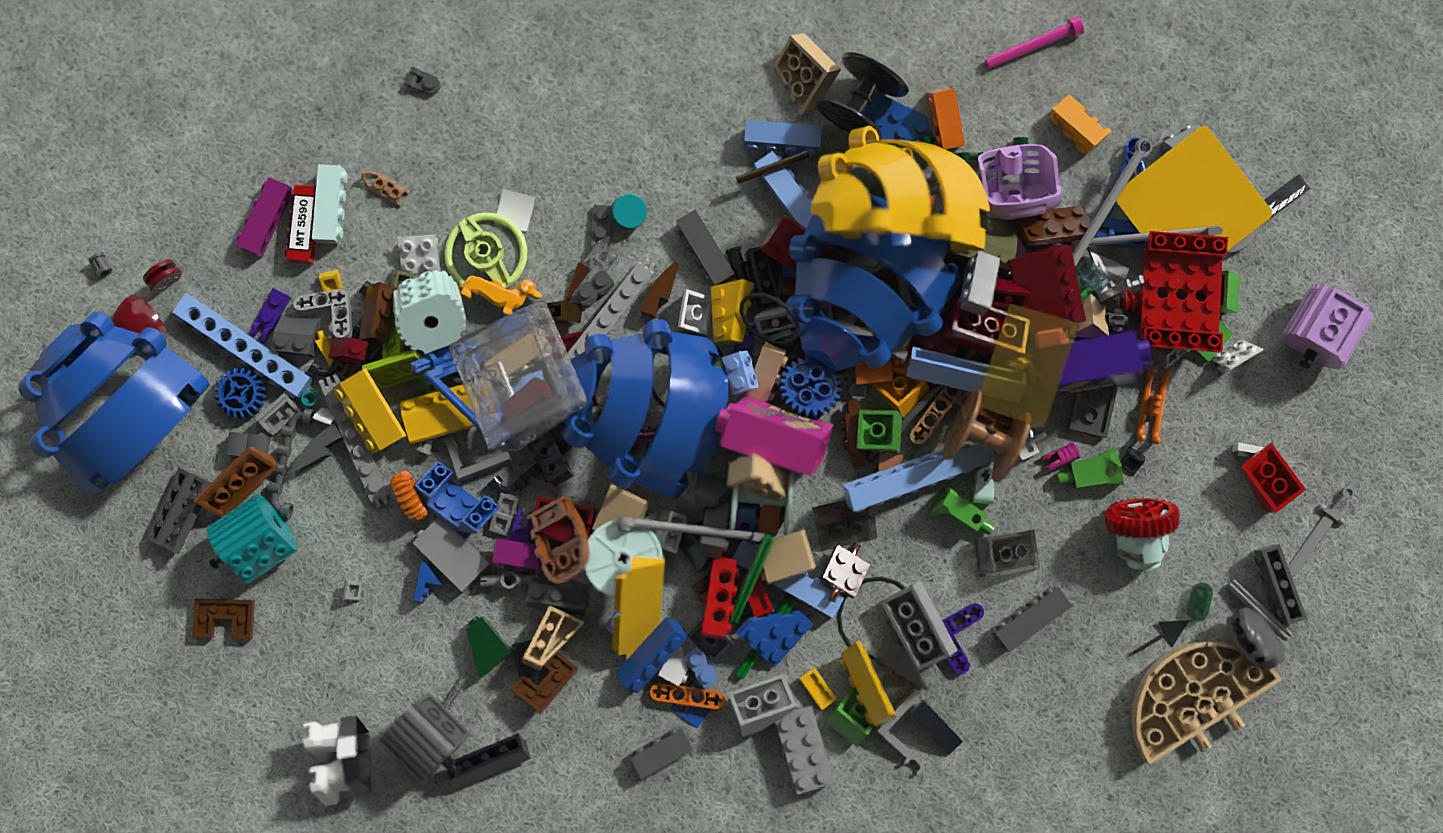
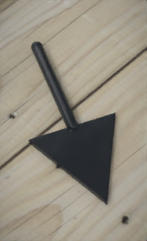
(1171, 630)

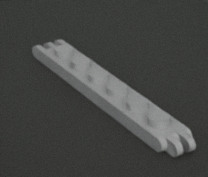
(616, 305)
(359, 453)

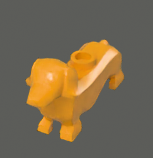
(498, 295)

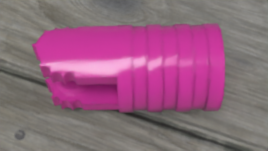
(1064, 455)

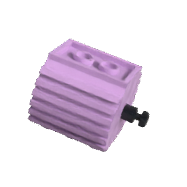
(1326, 327)

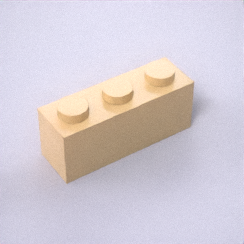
(767, 371)

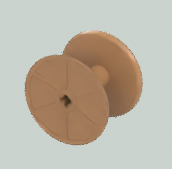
(1007, 445)

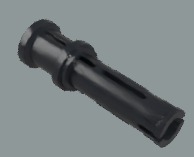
(738, 265)

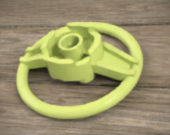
(492, 260)

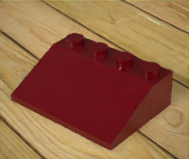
(1051, 282)

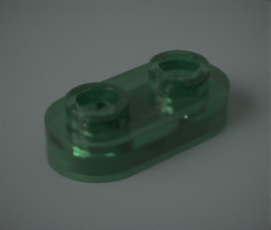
(1202, 602)

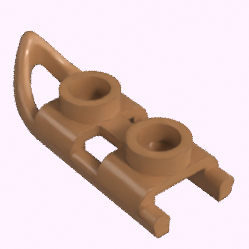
(381, 184)

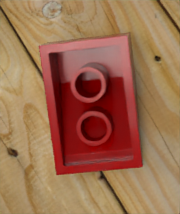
(1271, 479)

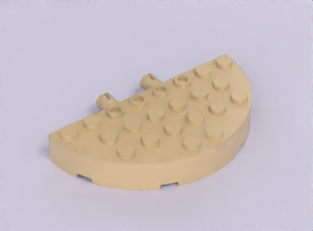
(1191, 692)

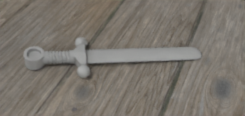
(1320, 530)

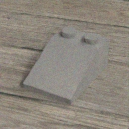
(761, 704)

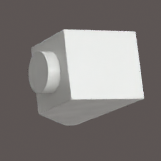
(675, 668)

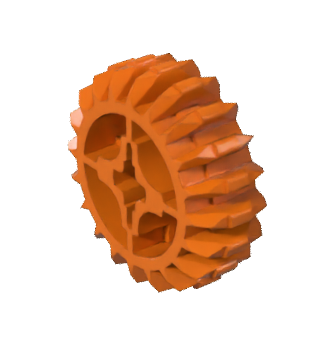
(407, 497)

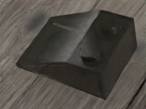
(1006, 553)

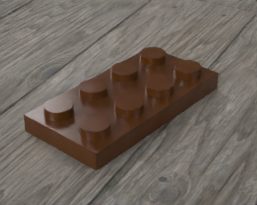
(1054, 226)

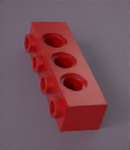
(710, 627)

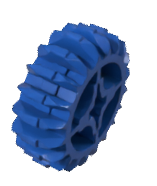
(231, 380)

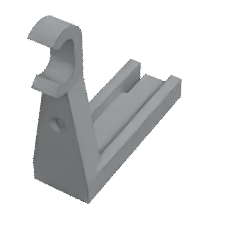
(1112, 291)
(476, 469)
(900, 708)

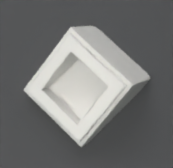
(325, 416)

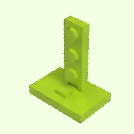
(395, 364)

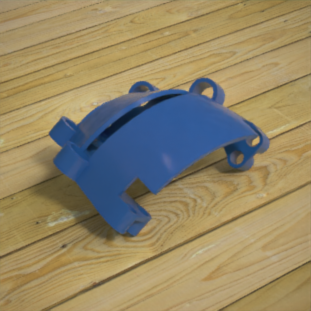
(910, 256)
(690, 414)
(129, 420)

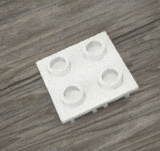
(418, 253)
(1236, 355)

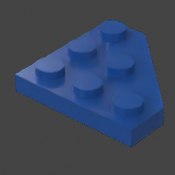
(897, 120)
(774, 634)

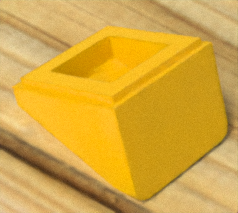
(330, 280)

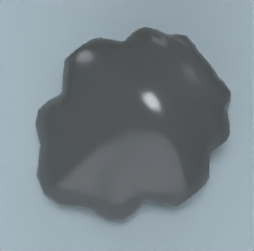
(1255, 638)

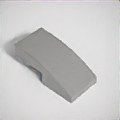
(504, 516)

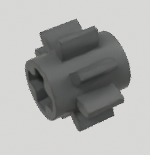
(1117, 320)

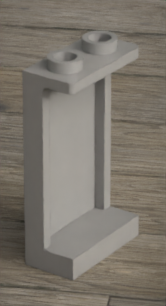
(451, 553)

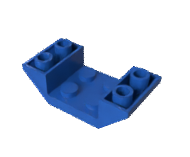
(452, 502)

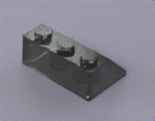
(842, 526)

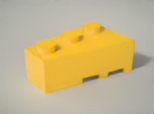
(727, 321)

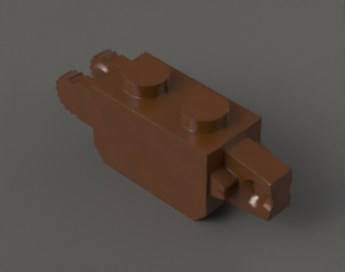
(850, 425)

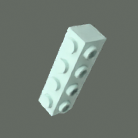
(329, 203)

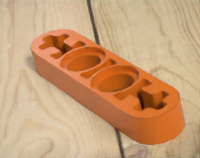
(687, 698)

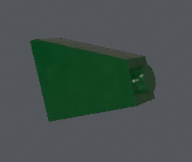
(486, 645)

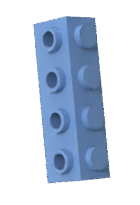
(782, 137)

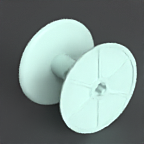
(741, 496)
(610, 545)

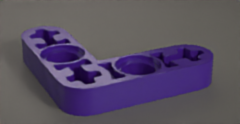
(948, 623)

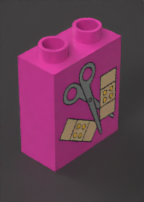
(774, 434)

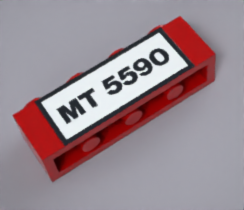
(299, 234)

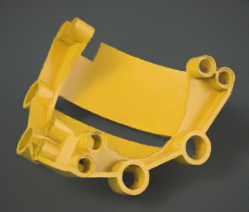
(846, 203)

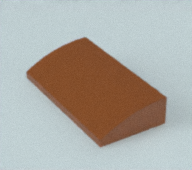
(236, 481)

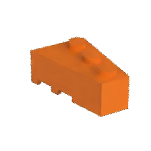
(946, 118)

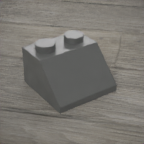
(295, 336)

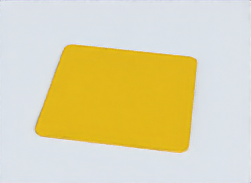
(1195, 188)

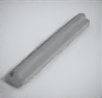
(1247, 599)

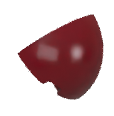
(135, 315)

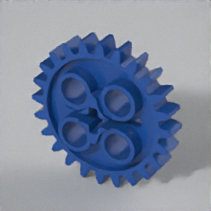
(817, 402)

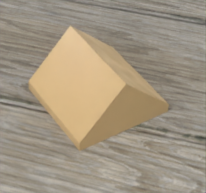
(1096, 319)

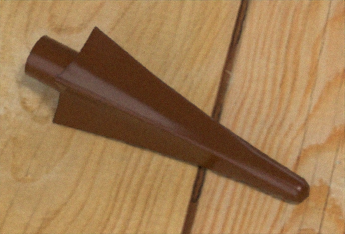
(580, 273)

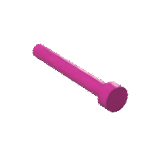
(1074, 26)

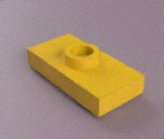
(817, 688)

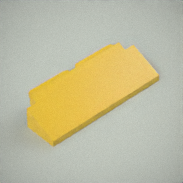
(638, 602)

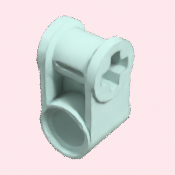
(983, 490)

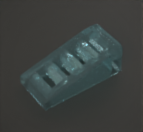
(1092, 275)

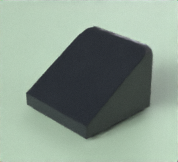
(1132, 461)

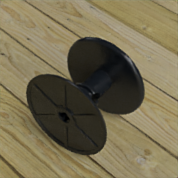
(872, 78)

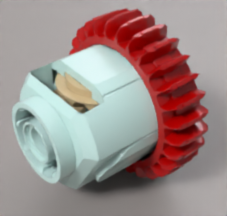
(1142, 529)

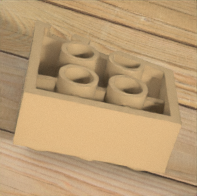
(805, 71)

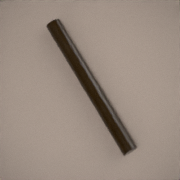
(771, 167)

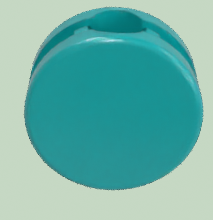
(628, 211)

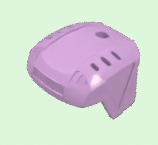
(1033, 194)

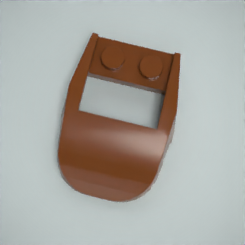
(568, 559)

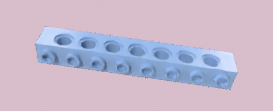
(189, 306)

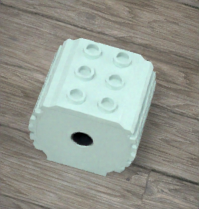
(429, 311)

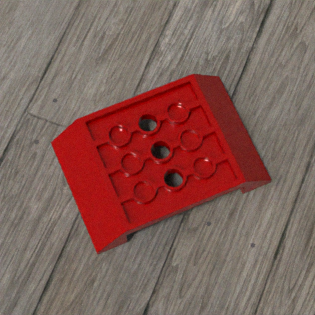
(1187, 265)

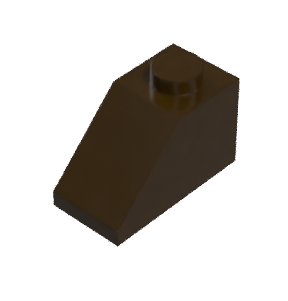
(565, 312)

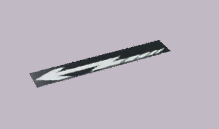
(1286, 194)

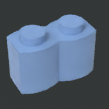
(704, 671)

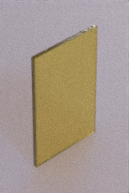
(1027, 365)

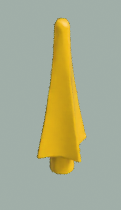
(324, 345)

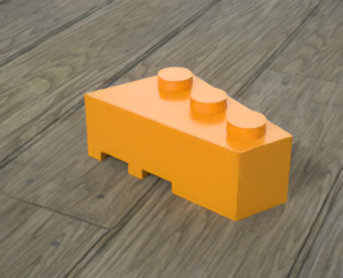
(1078, 125)

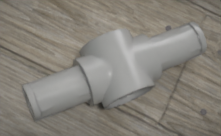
(500, 579)

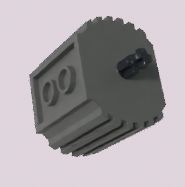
(425, 738)

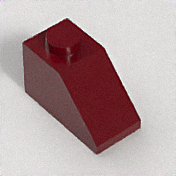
(1009, 293)
(350, 350)

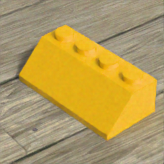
(368, 411)
(434, 415)
(868, 685)

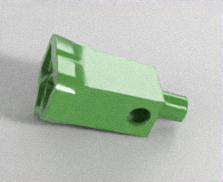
(1094, 471)
(961, 510)

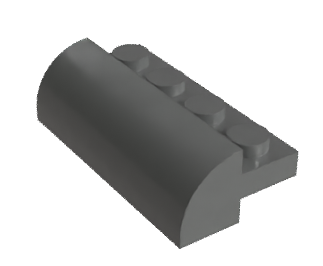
(177, 511)

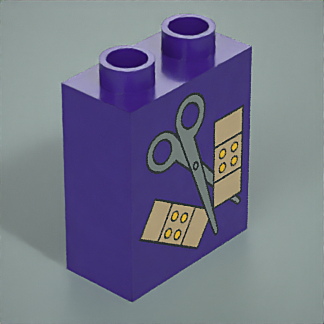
(1104, 363)

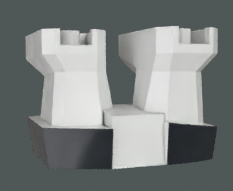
(353, 765)

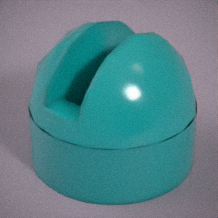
(305, 401)

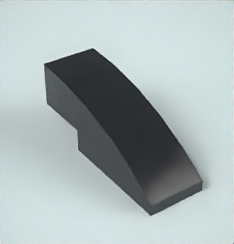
(935, 727)

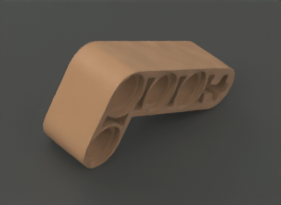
(935, 414)

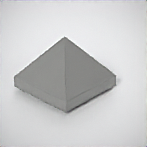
(352, 590)

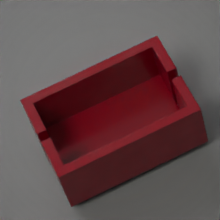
(564, 529)

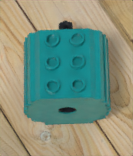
(251, 539)

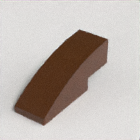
(660, 291)

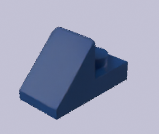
(425, 576)

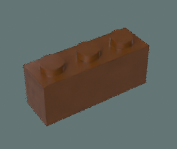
(377, 314)

